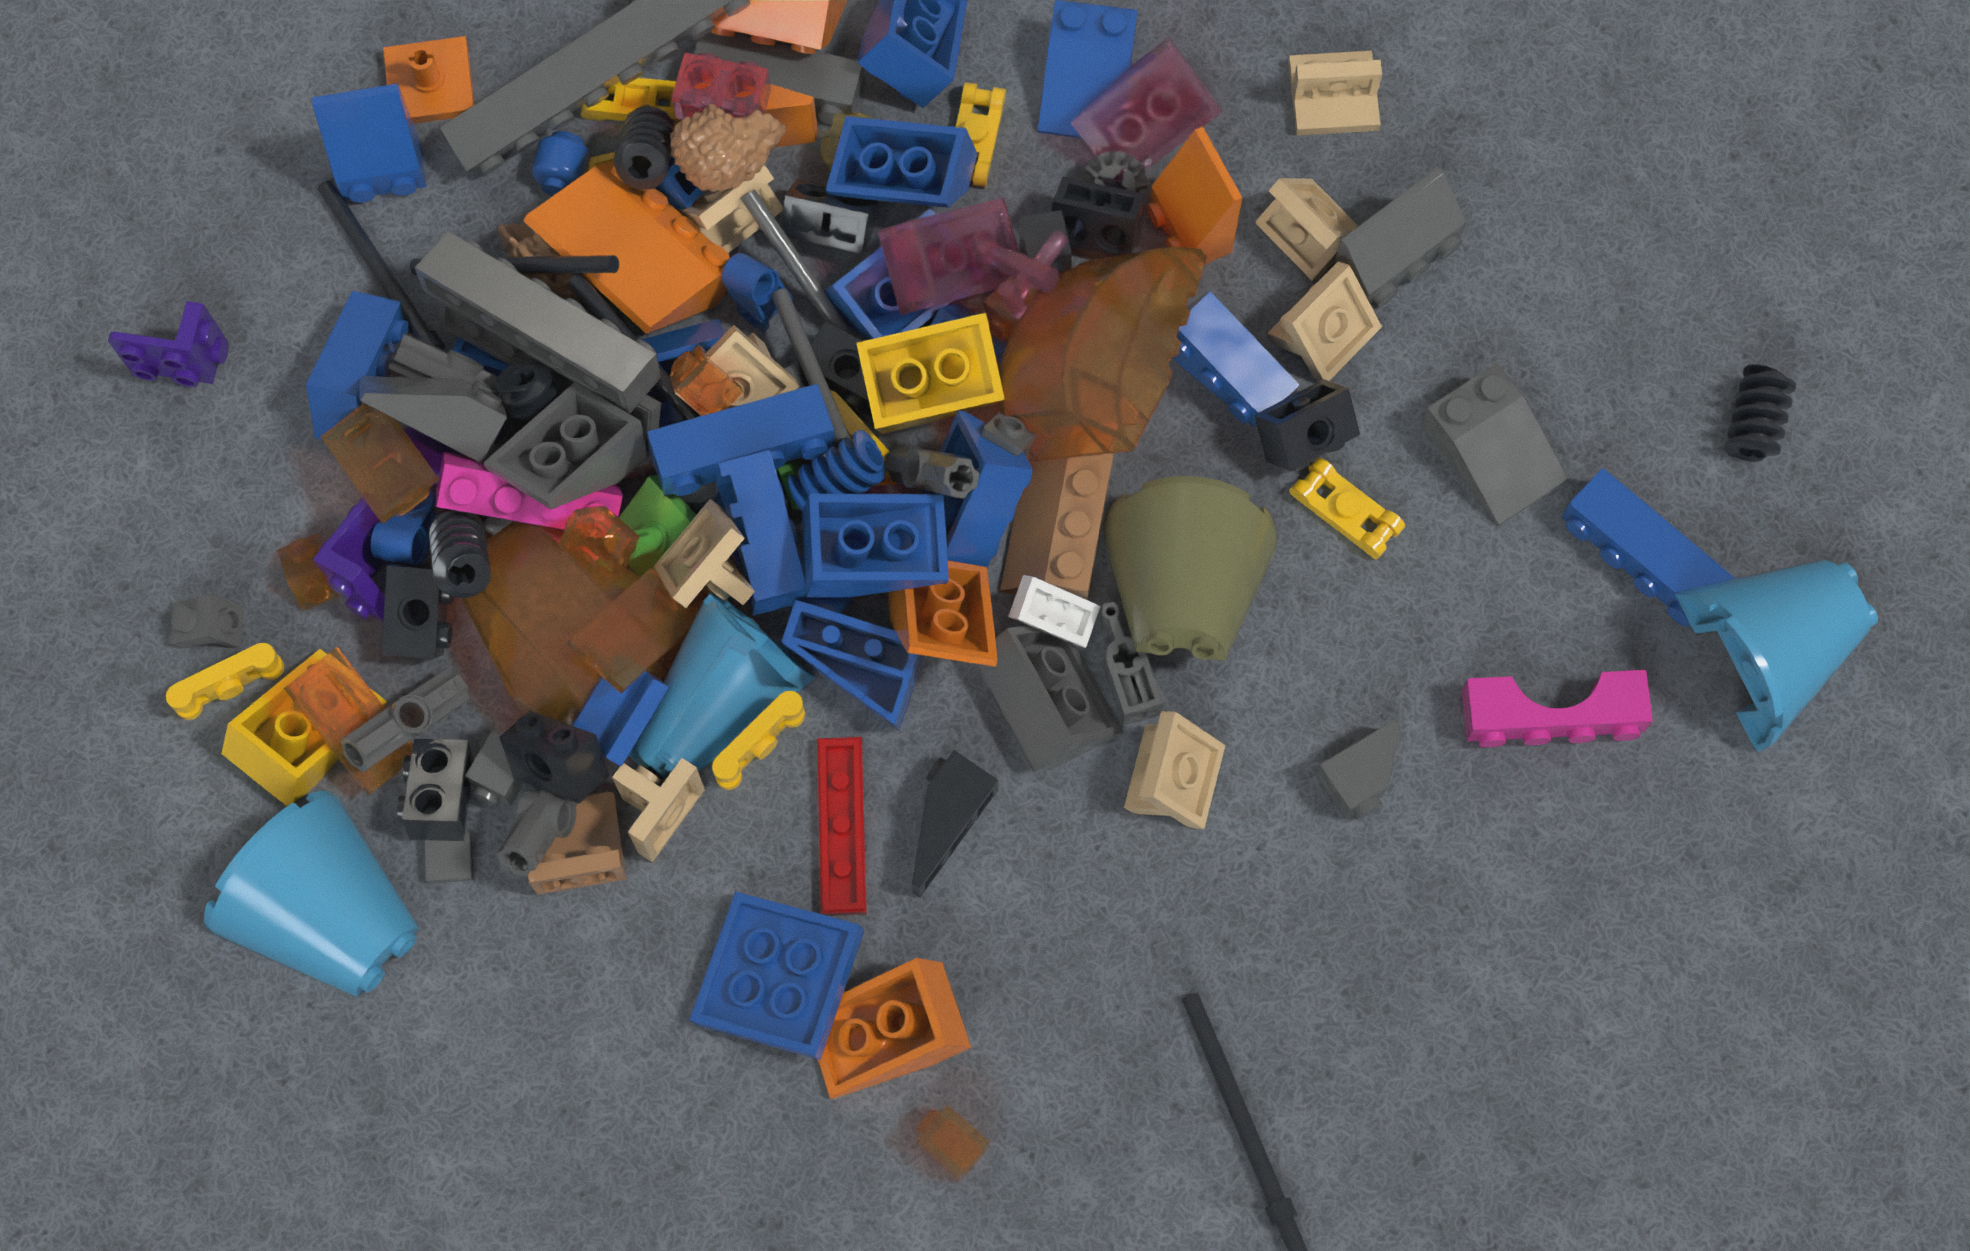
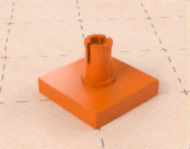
(432, 77)

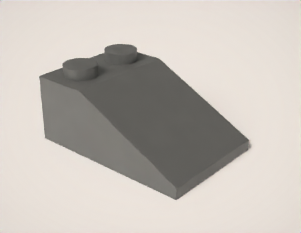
(443, 409)
(1494, 444)
(571, 449)

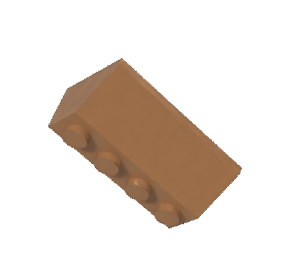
(1059, 524)

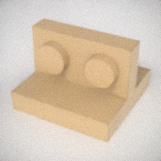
(1335, 92)
(725, 217)
(1305, 224)
(1328, 323)
(750, 366)
(703, 559)
(1175, 771)
(661, 807)

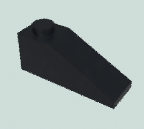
(952, 805)

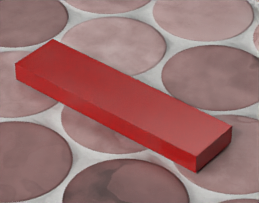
(841, 826)

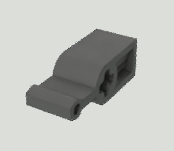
(1133, 687)

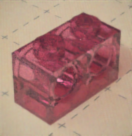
(725, 82)

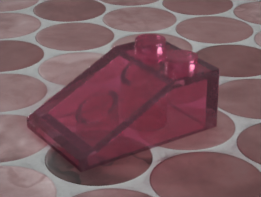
(1148, 108)
(935, 255)

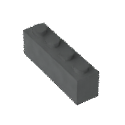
(828, 78)

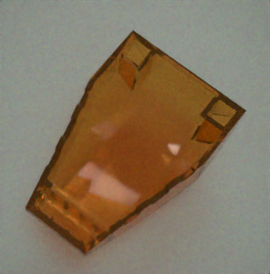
(1098, 351)
(533, 609)

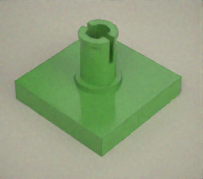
(657, 522)

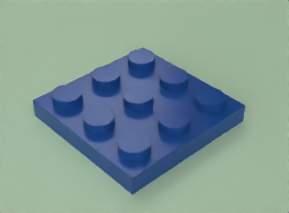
(777, 975)

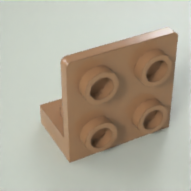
(588, 854)

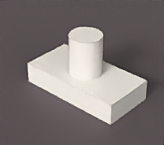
(1054, 611)

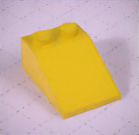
(930, 373)
(278, 743)

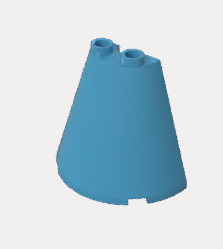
(1783, 635)
(716, 688)
(313, 898)

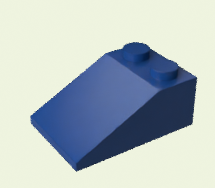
(914, 45)
(1085, 55)
(370, 142)
(873, 543)

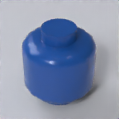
(559, 161)

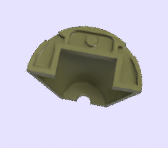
(1188, 562)

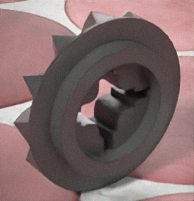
(1110, 164)

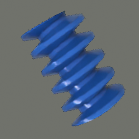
(843, 471)

